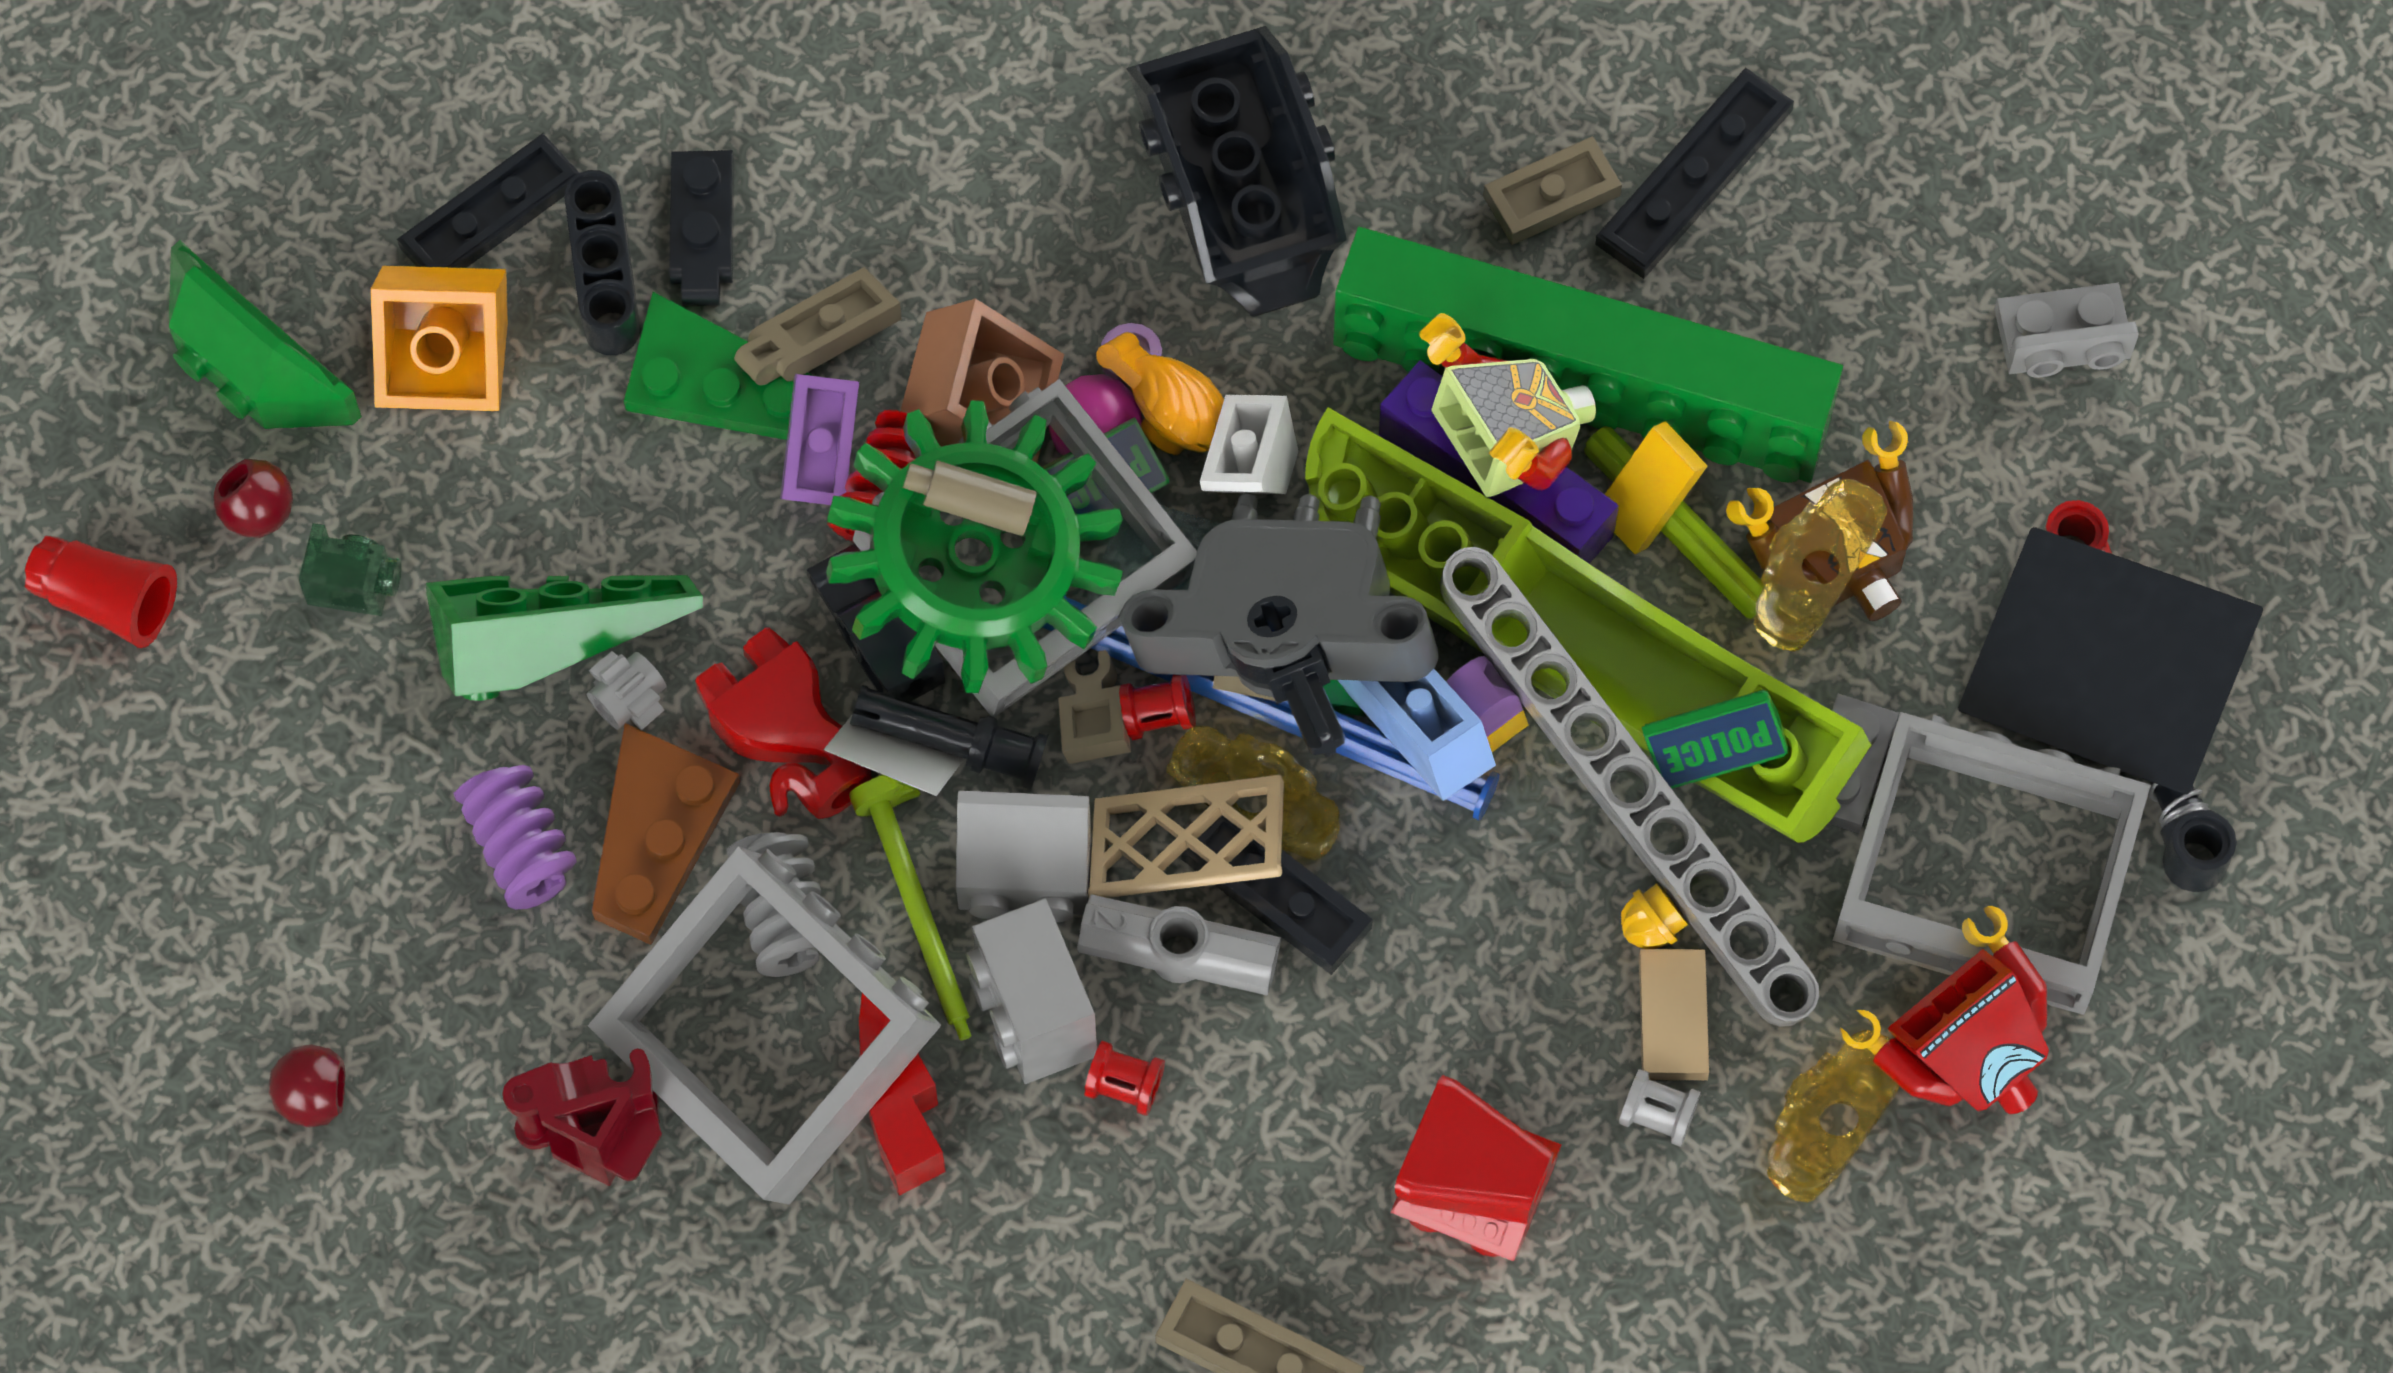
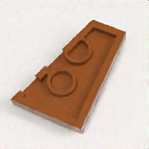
(655, 830)

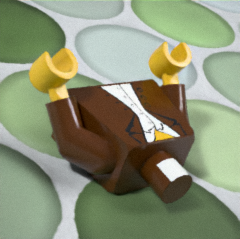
(1887, 553)

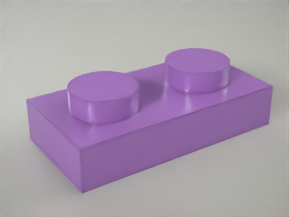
(819, 439)

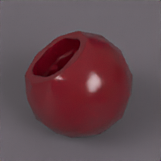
(253, 498)
(308, 1085)

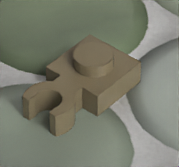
(1092, 716)

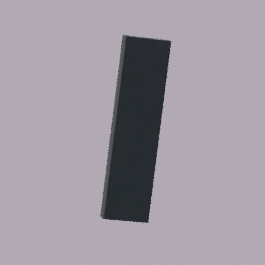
(1694, 173)

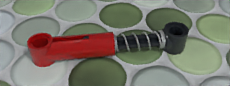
(2184, 816)

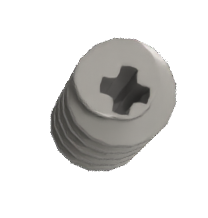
(778, 944)

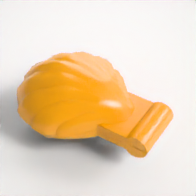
(1174, 398)

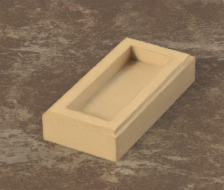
(1674, 1014)

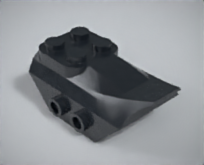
(1244, 166)

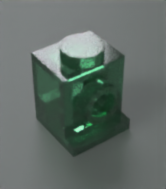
(348, 573)

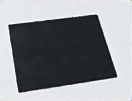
(2110, 660)

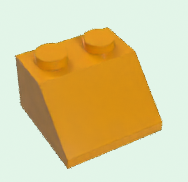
(439, 337)

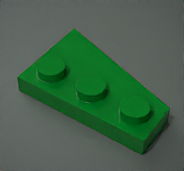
(691, 376)

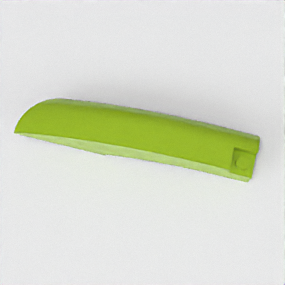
(1625, 646)

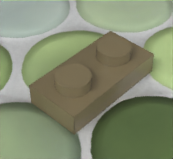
(1552, 190)

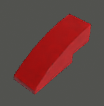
(897, 1118)

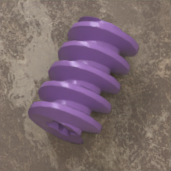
(515, 836)

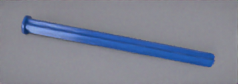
(1361, 743)

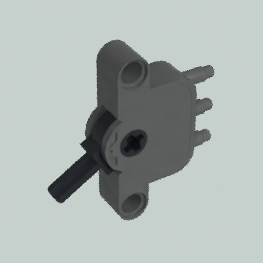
(1286, 613)

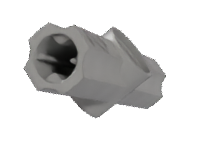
(1221, 951)

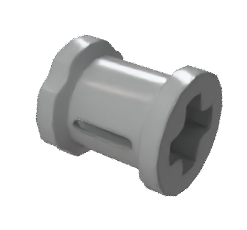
(1672, 1123)

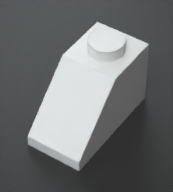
(1251, 447)

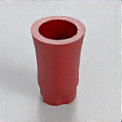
(103, 587)

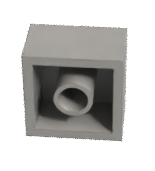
(1034, 992)

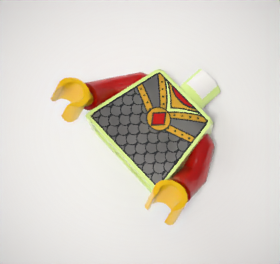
(1504, 414)

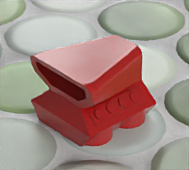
(1473, 1173)

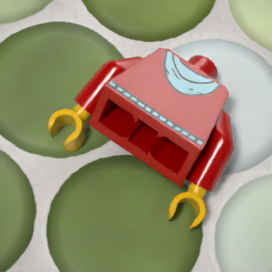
(1972, 1032)

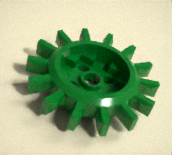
(1029, 577)

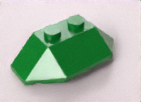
(247, 354)

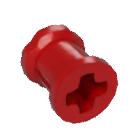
(1157, 706)
(1124, 1078)

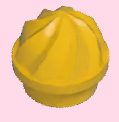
(1651, 919)

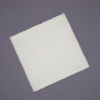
(895, 757)

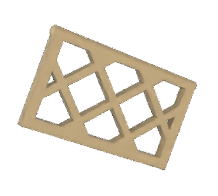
(1156, 806)

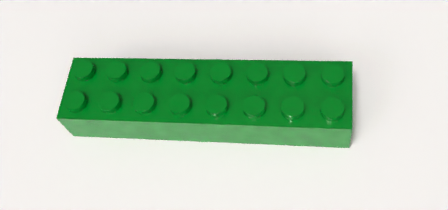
(1642, 366)

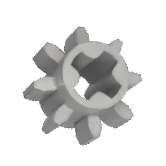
(626, 690)

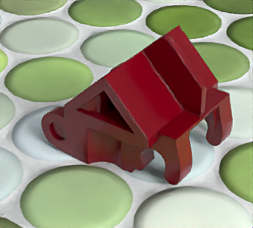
(587, 1116)

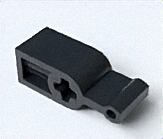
(880, 653)

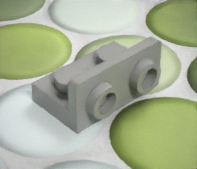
(2065, 330)

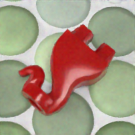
(781, 719)

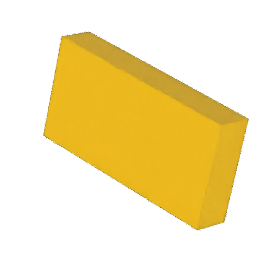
(1653, 486)

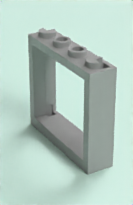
(1171, 549)
(1996, 760)
(911, 1026)

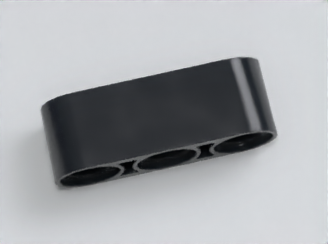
(595, 238)

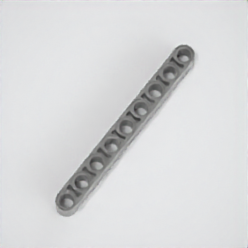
(1632, 819)

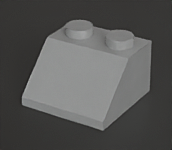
(1021, 852)

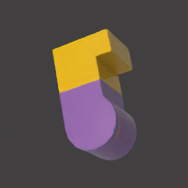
(1490, 700)

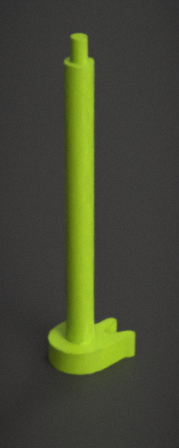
(877, 800)

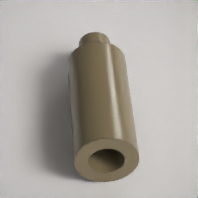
(972, 496)

